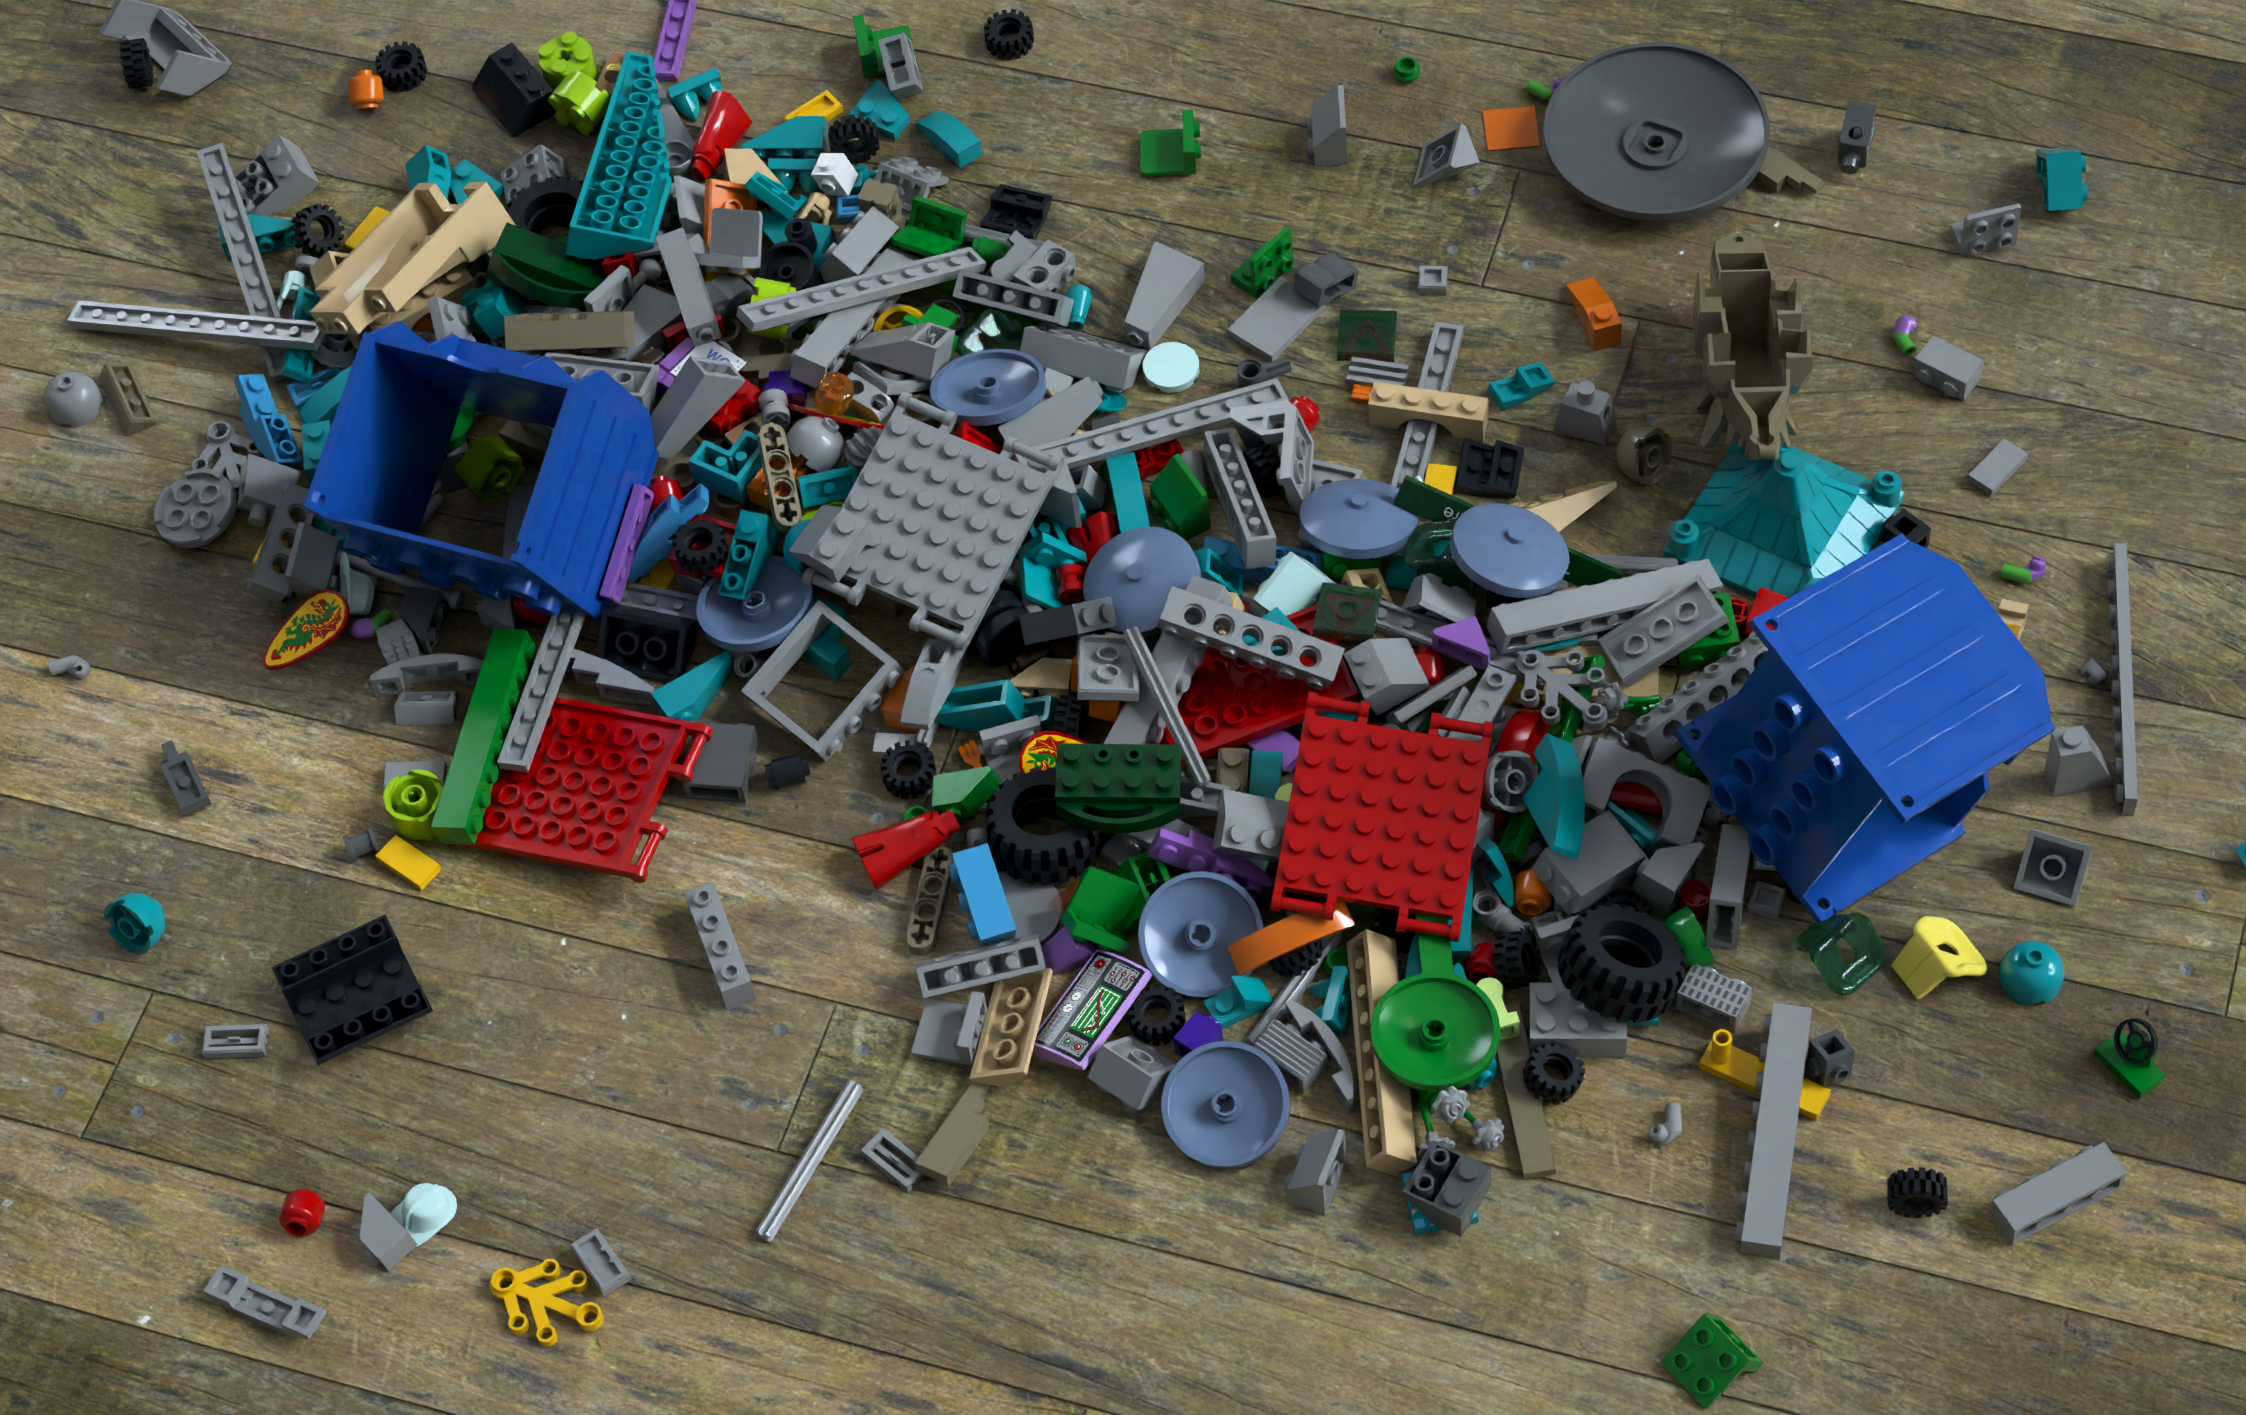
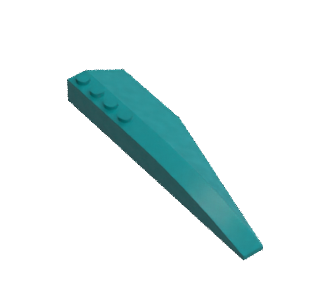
(627, 172)

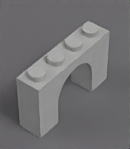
(1680, 796)

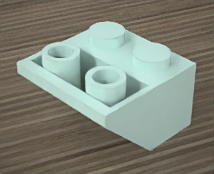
(1292, 586)

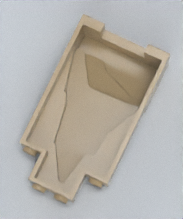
(407, 252)

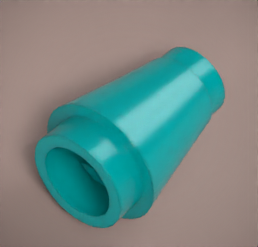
(1082, 301)

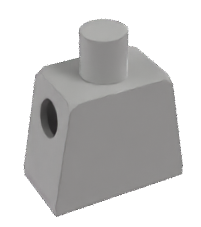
(1586, 413)
(261, 486)

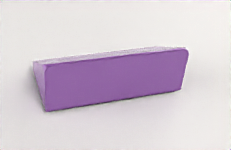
(1282, 742)

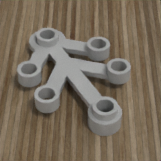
(222, 436)
(1561, 685)

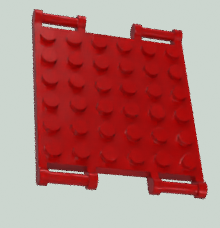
(591, 789)
(1382, 817)

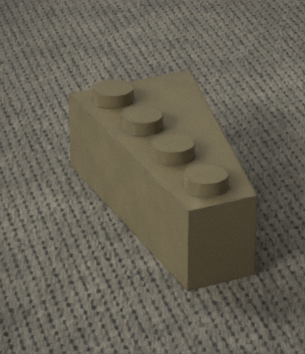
(570, 331)

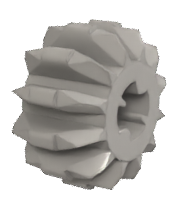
(860, 447)

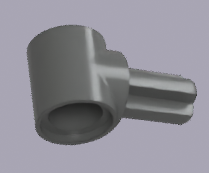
(1253, 371)

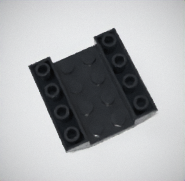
(351, 989)

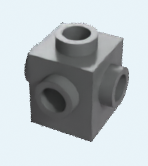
(1830, 1058)

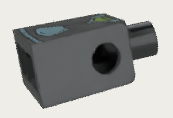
(1856, 136)

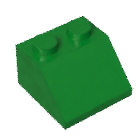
(1180, 500)

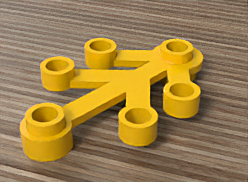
(542, 1298)

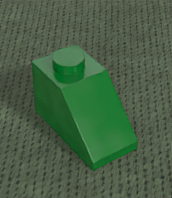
(964, 791)

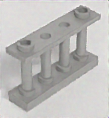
(1487, 705)

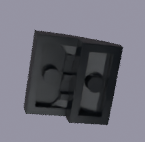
(1017, 210)
(1489, 469)

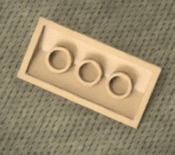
(1010, 1029)

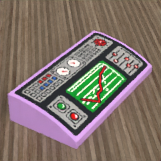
(1090, 1010)

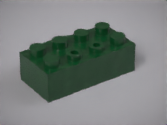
(542, 269)
(1118, 781)

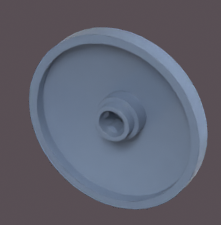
(989, 386)
(1356, 519)
(1509, 550)
(1138, 575)
(766, 615)
(1189, 928)
(1225, 1104)

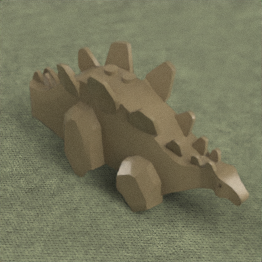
(1749, 348)

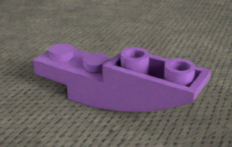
(1196, 854)

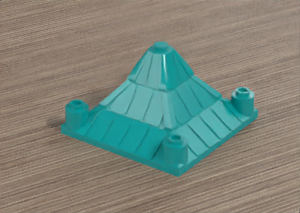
(1783, 520)

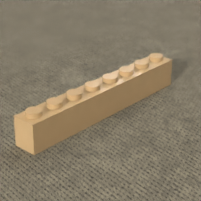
(1383, 1100)

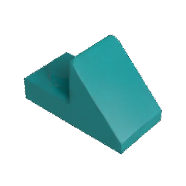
(1240, 1002)

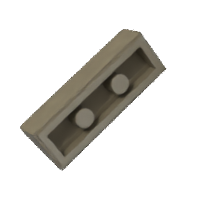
(126, 397)

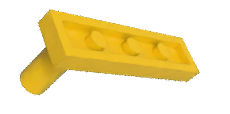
(1742, 1067)

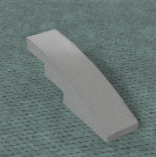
(610, 679)

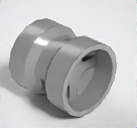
(776, 410)

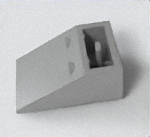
(275, 178)
(911, 349)

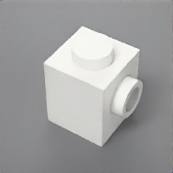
(834, 174)

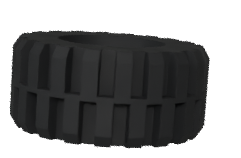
(545, 204)
(1029, 855)
(1621, 963)

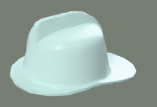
(355, 588)
(425, 1211)

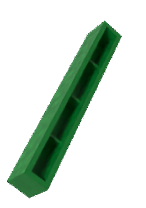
(483, 736)

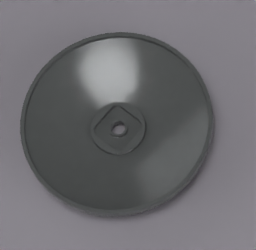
(1664, 94)

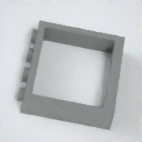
(787, 655)

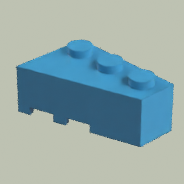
(981, 895)

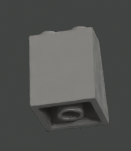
(1604, 865)

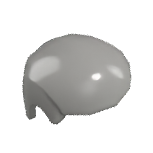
(679, 158)

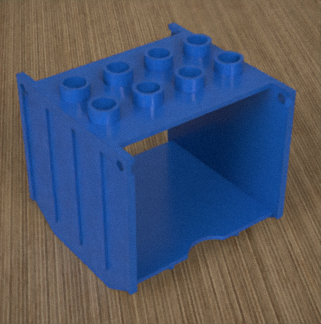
(397, 430)
(1869, 723)

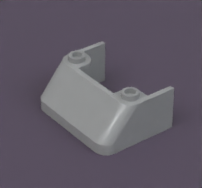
(173, 43)

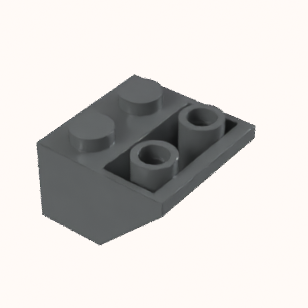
(1448, 1187)

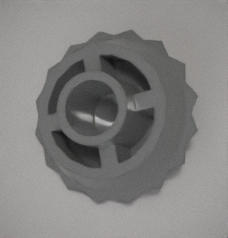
(335, 351)

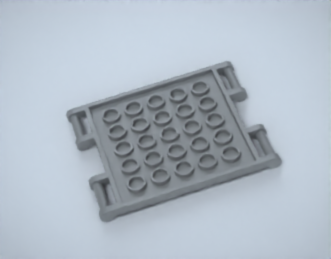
(940, 520)

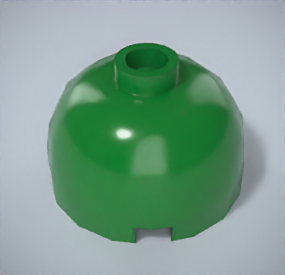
(1690, 935)

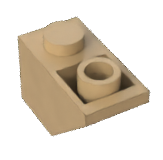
(1045, 678)

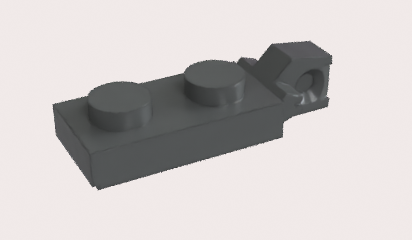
(183, 780)

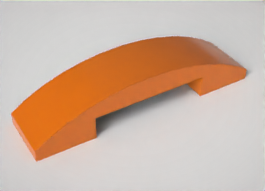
(1286, 937)

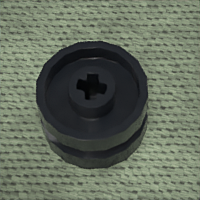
(790, 264)
(1000, 629)

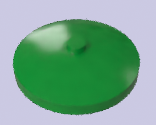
(1435, 1031)

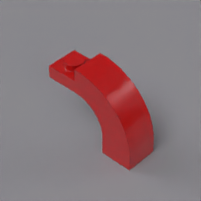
(1524, 732)

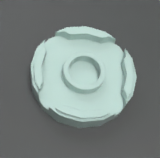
(1171, 367)

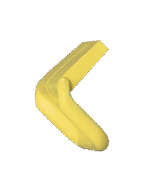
(1925, 966)

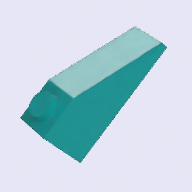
(695, 690)

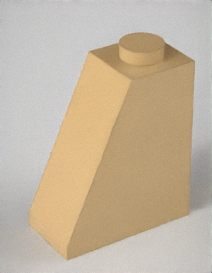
(741, 165)

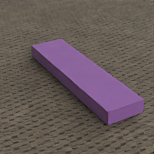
(673, 39)
(626, 543)

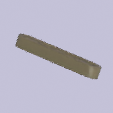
(779, 477)
(929, 900)

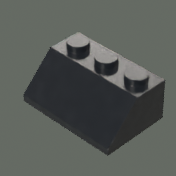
(513, 90)
(646, 641)

